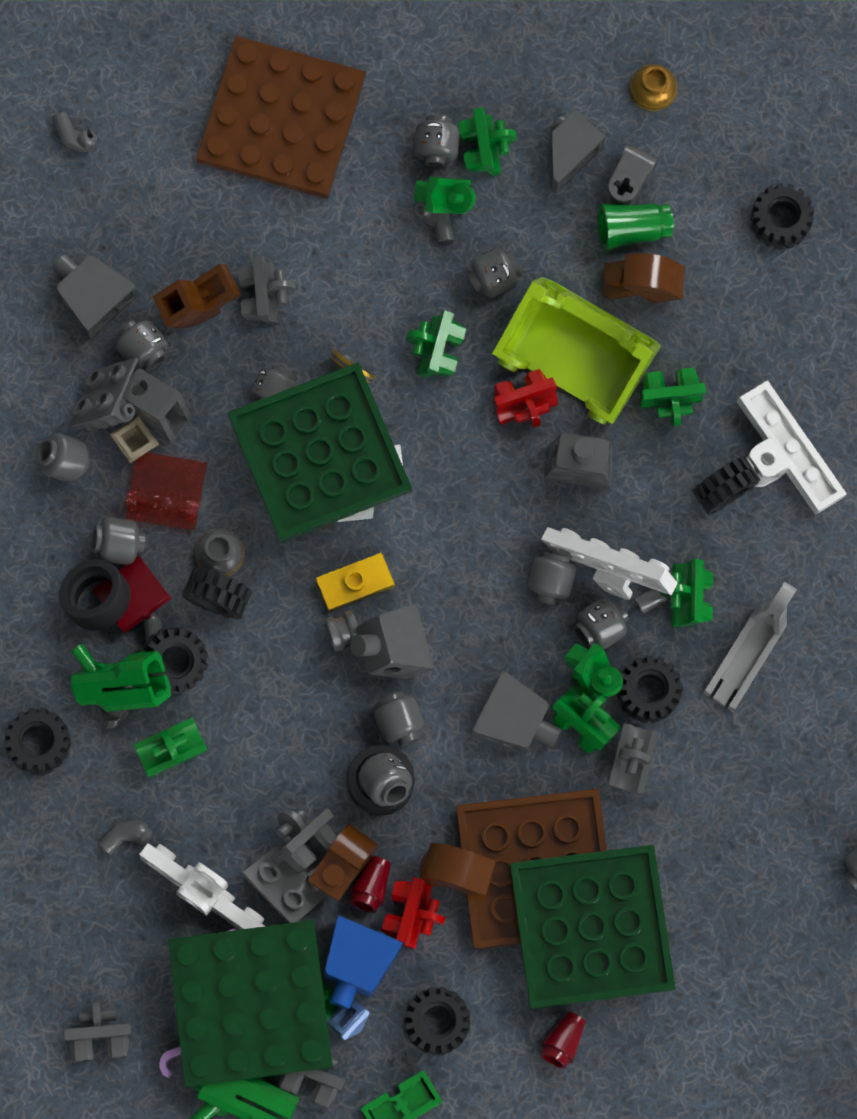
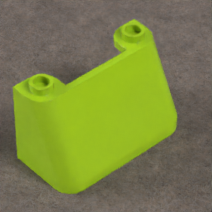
(578, 347)

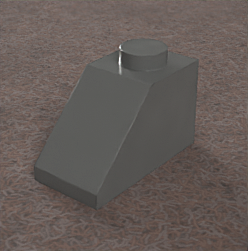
(572, 147)

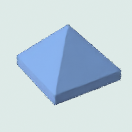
(348, 1022)

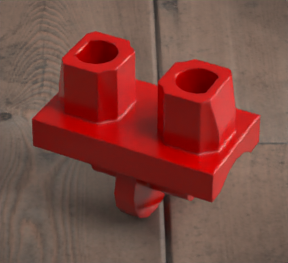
(525, 402)
(418, 914)

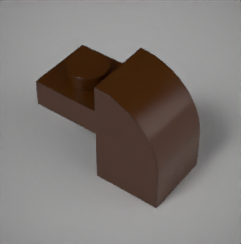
(645, 276)
(193, 302)
(343, 862)
(456, 869)

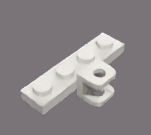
(787, 450)
(613, 567)
(200, 888)

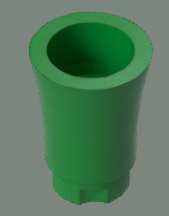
(633, 224)

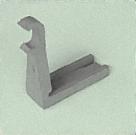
(751, 649)

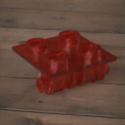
(166, 491)

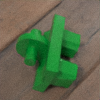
(481, 128)
(445, 195)
(430, 344)
(686, 392)
(687, 598)
(593, 671)
(586, 717)
(170, 747)

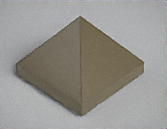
(134, 439)

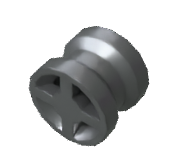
(341, 629)

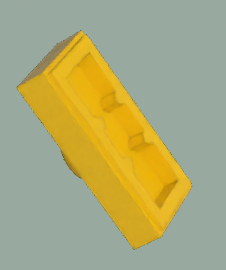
(355, 582)

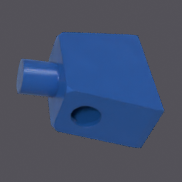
(358, 961)

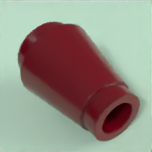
(371, 886)
(563, 1041)

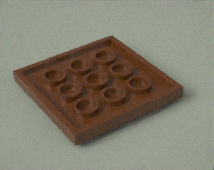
(281, 117)
(523, 832)

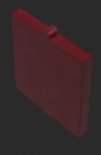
(145, 590)

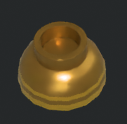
(653, 87)

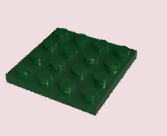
(319, 452)
(592, 927)
(249, 1003)

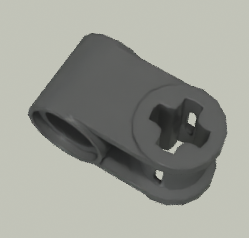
(630, 175)

